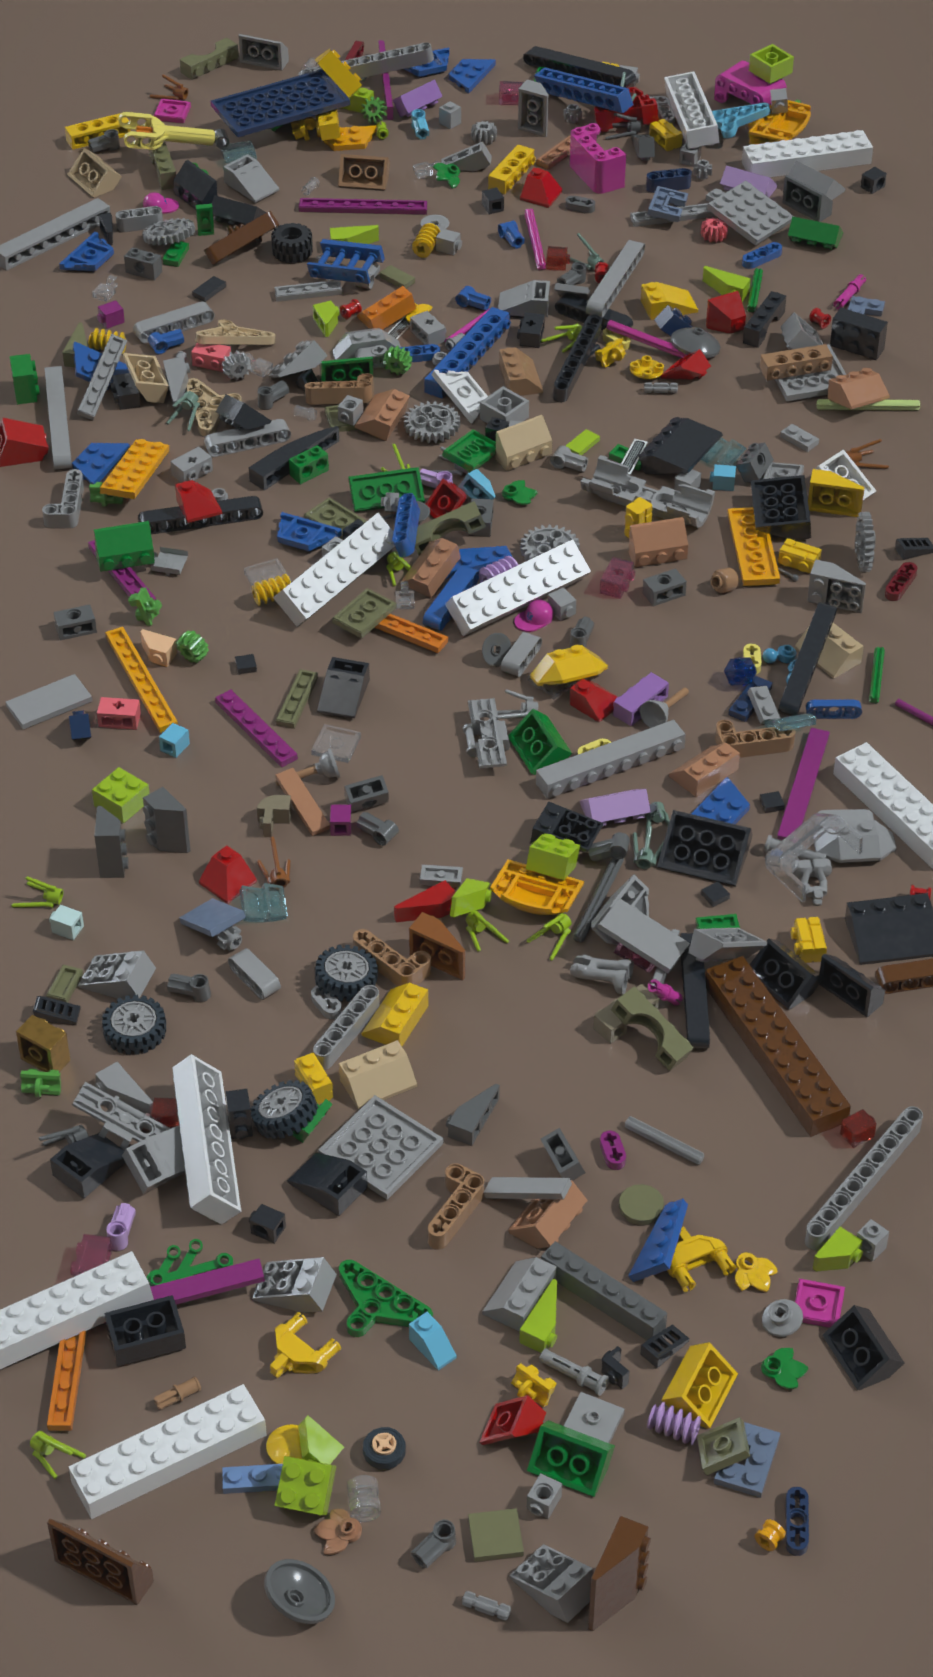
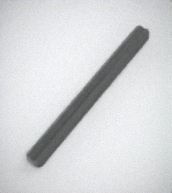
(597, 899)

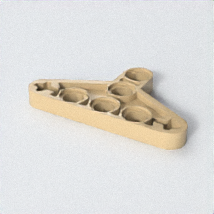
(229, 333)
(207, 399)

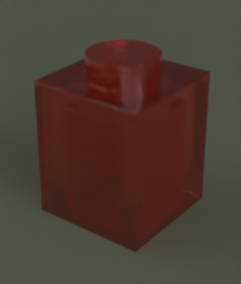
(557, 258)
(166, 1112)
(858, 1128)

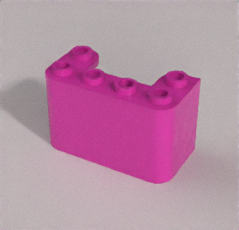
(744, 85)
(597, 168)

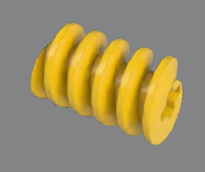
(425, 240)
(99, 340)
(269, 588)

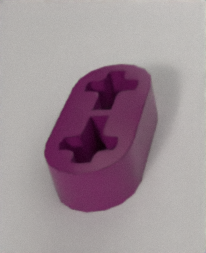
(616, 1149)

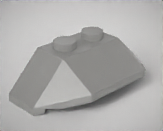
(365, 338)
(877, 843)
(632, 892)

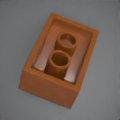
(433, 937)

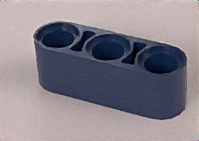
(672, 179)

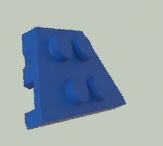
(438, 65)
(471, 72)
(88, 255)
(87, 361)
(99, 459)
(304, 532)
(724, 804)

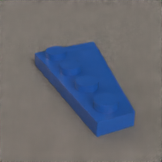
(479, 557)
(661, 1244)

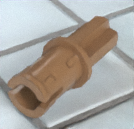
(177, 1393)

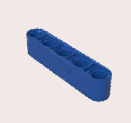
(406, 525)
(437, 614)

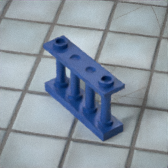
(347, 250)

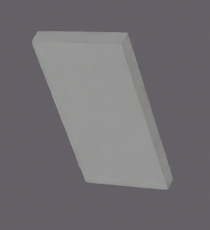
(48, 701)
(643, 935)

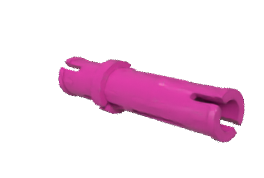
(852, 288)

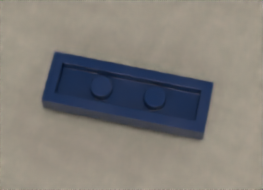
(743, 706)

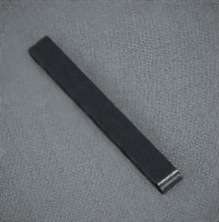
(578, 66)

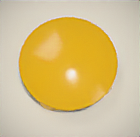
(646, 368)
(284, 1442)

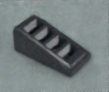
(106, 227)
(913, 547)
(54, 1017)
(657, 1359)

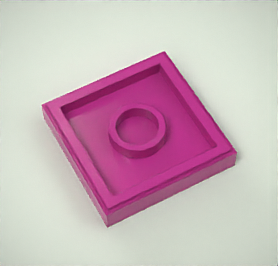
(172, 110)
(819, 1302)

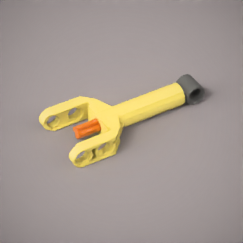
(159, 132)

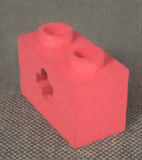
(210, 356)
(118, 713)

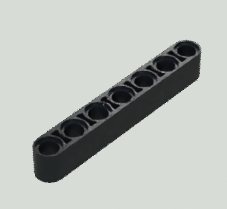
(577, 358)
(233, 511)
(807, 659)
(695, 998)

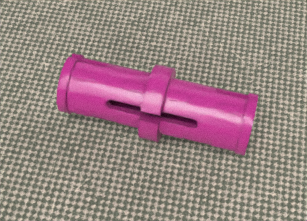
(665, 992)

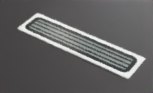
(399, 328)
(632, 455)

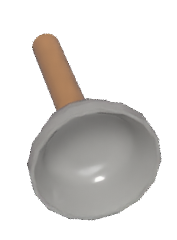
(656, 712)
(325, 765)

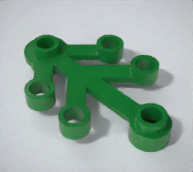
(184, 1269)

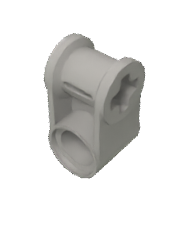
(373, 351)

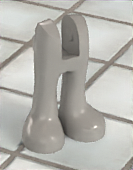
(600, 969)

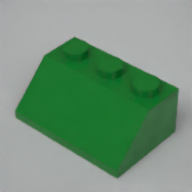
(815, 233)
(345, 369)
(124, 546)
(538, 741)
(570, 1457)

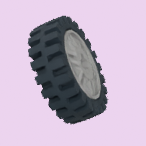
(345, 971)
(134, 1024)
(284, 1109)

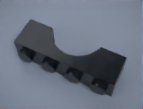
(756, 328)

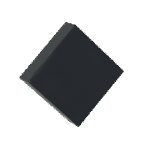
(245, 663)
(772, 801)
(715, 894)

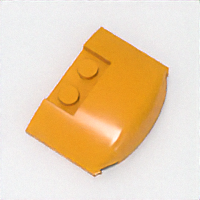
(783, 125)
(535, 891)

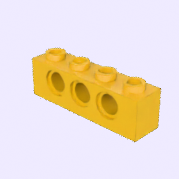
(328, 125)
(79, 134)
(511, 168)

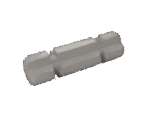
(661, 387)
(486, 1605)

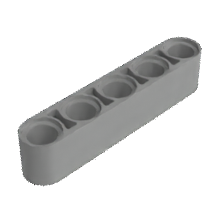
(182, 319)
(241, 440)
(347, 1026)

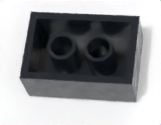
(858, 333)
(145, 1330)

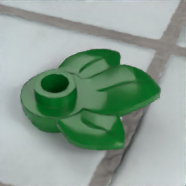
(447, 173)
(519, 493)
(786, 1368)

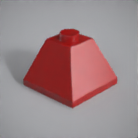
(540, 188)
(726, 313)
(688, 367)
(445, 498)
(196, 501)
(592, 699)
(227, 874)
(513, 1419)

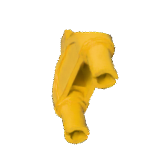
(694, 1252)
(296, 1354)

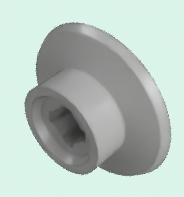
(439, 220)
(787, 1323)

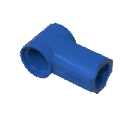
(510, 231)
(469, 296)
(162, 342)

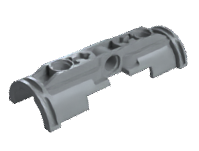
(667, 503)

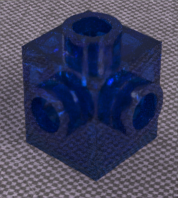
(740, 671)

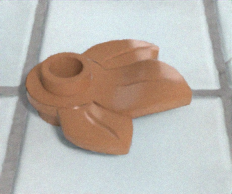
(335, 1533)

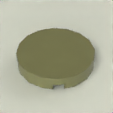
(641, 1204)

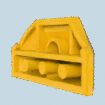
(567, 666)

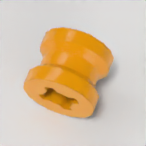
(770, 1535)

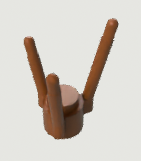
(179, 91)
(856, 455)
(277, 875)

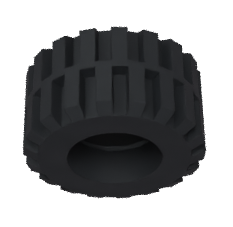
(292, 242)

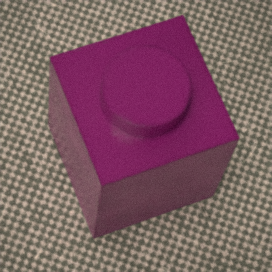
(110, 314)
(340, 820)

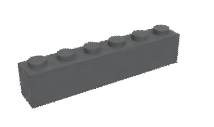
(605, 1292)

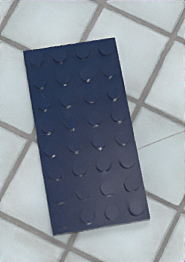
(280, 103)

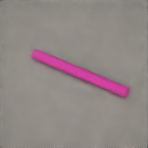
(467, 327)

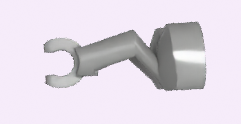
(818, 868)

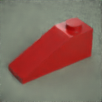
(433, 901)

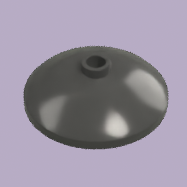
(694, 338)
(299, 1591)

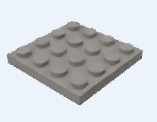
(750, 212)
(810, 384)
(384, 1145)

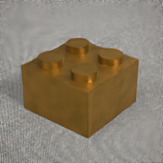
(43, 1044)

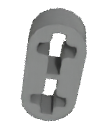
(322, 1004)

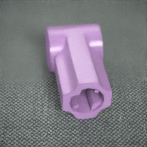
(433, 479)
(120, 1226)

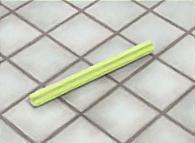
(825, 404)

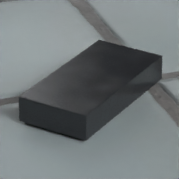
(209, 289)

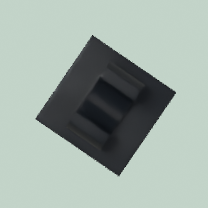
(306, 377)

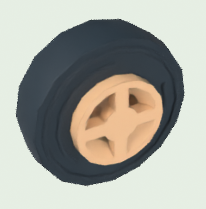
(382, 1439)

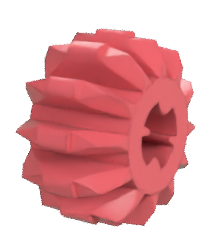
(714, 230)

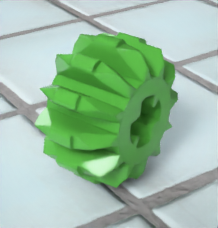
(368, 114)
(397, 360)
(192, 646)

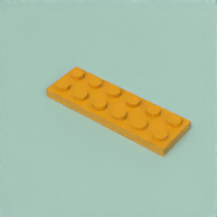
(134, 469)
(752, 549)

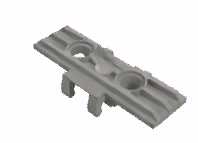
(493, 732)
(119, 1118)

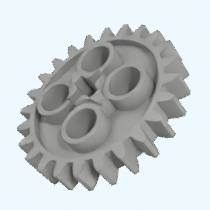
(168, 231)
(431, 422)
(865, 541)
(536, 542)

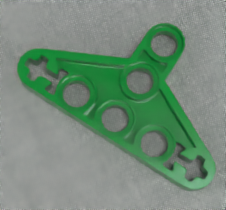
(366, 1296)

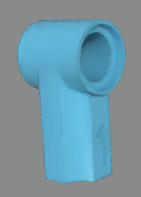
(419, 124)

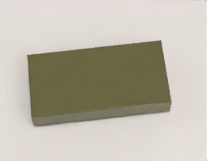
(397, 277)
(65, 983)

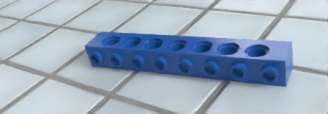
(585, 90)
(470, 348)

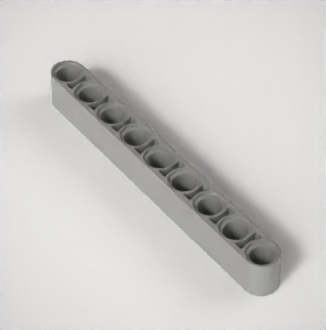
(387, 60)
(615, 278)
(58, 418)
(863, 1178)

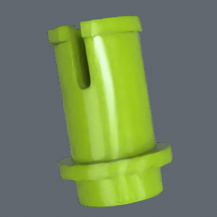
(382, 131)

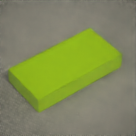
(583, 442)

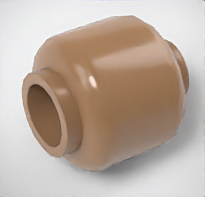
(724, 580)

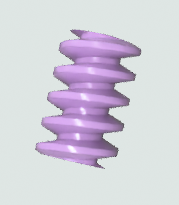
(497, 568)
(674, 1423)

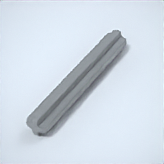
(664, 1140)

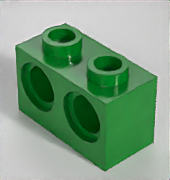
(308, 464)

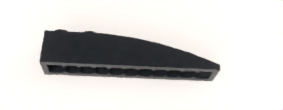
(276, 464)

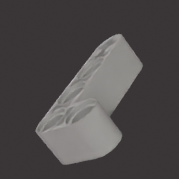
(68, 512)

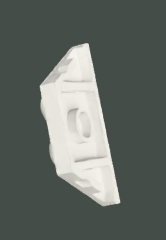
(462, 391)

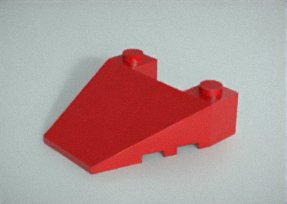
(642, 108)

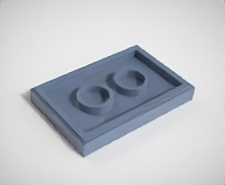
(212, 917)

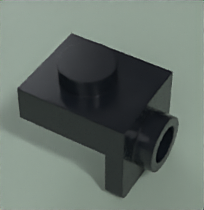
(613, 1369)

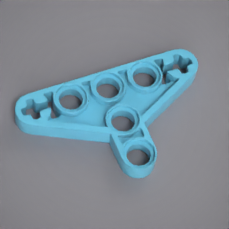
(732, 118)

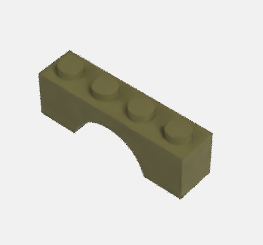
(198, 65)
(164, 166)
(464, 519)
(636, 1009)

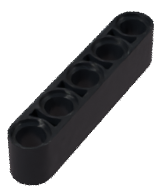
(575, 308)

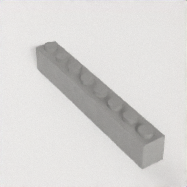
(52, 234)
(610, 759)

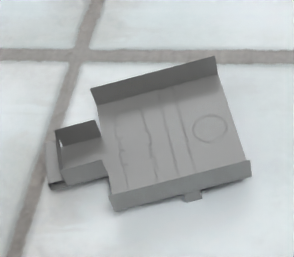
(169, 561)

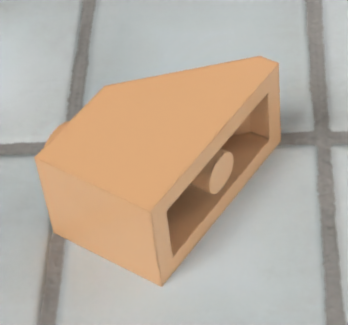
(159, 647)

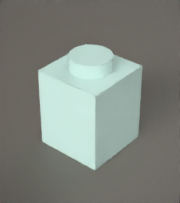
(66, 922)

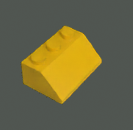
(339, 72)
(397, 1014)
(700, 1384)

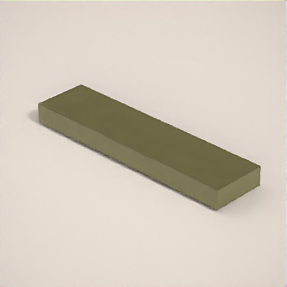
(297, 698)

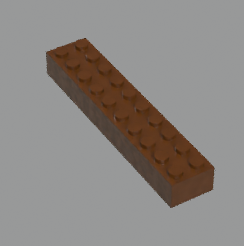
(777, 1046)

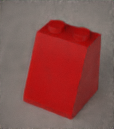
(21, 442)

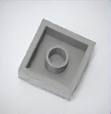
(505, 406)

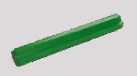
(755, 289)
(876, 677)

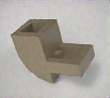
(273, 810)

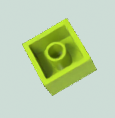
(771, 63)
(120, 794)
(553, 856)
(305, 1485)

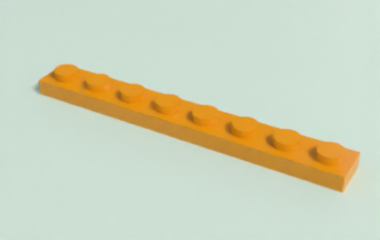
(141, 678)

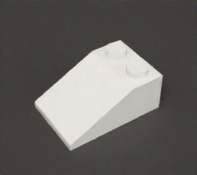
(845, 467)

